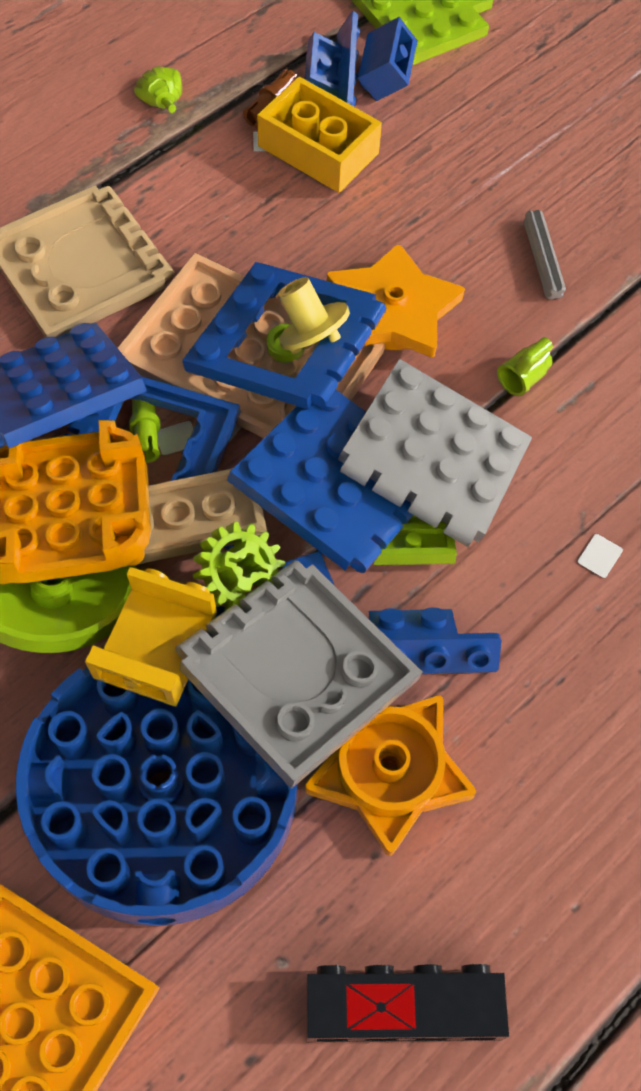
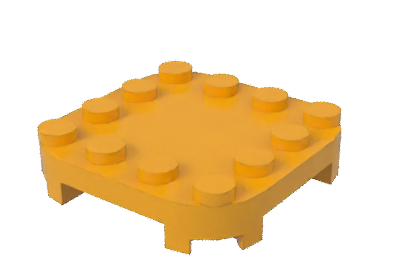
(73, 505)

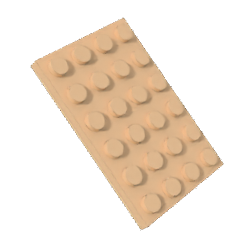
(183, 314)

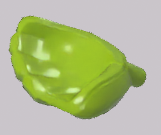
(160, 87)

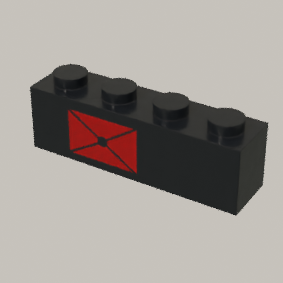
(406, 1006)

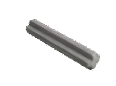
(544, 255)

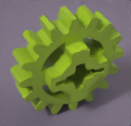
(220, 570)

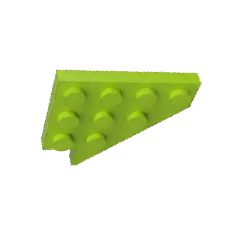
(434, 23)

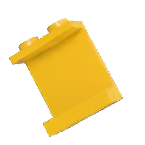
(145, 636)

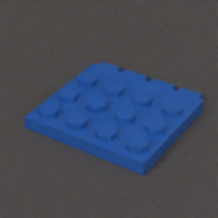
(62, 383)
(300, 483)

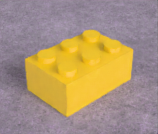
(319, 134)

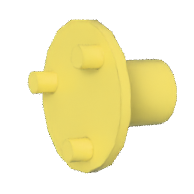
(309, 317)

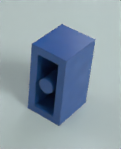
(387, 59)

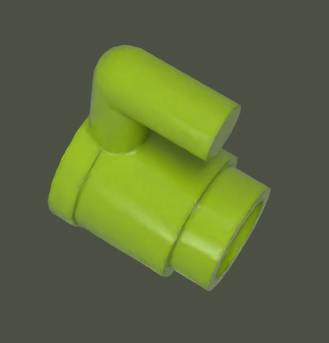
(526, 367)

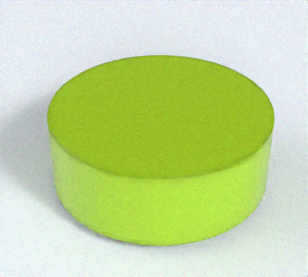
(275, 349)

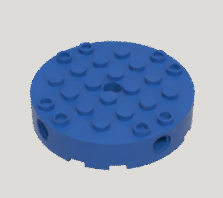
(137, 846)

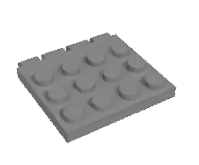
(435, 452)
(296, 669)

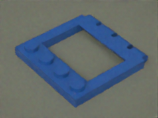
(325, 365)
(209, 436)

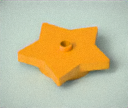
(411, 300)
(387, 798)

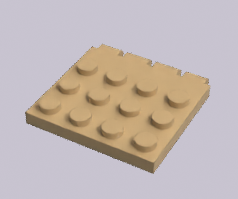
(80, 261)

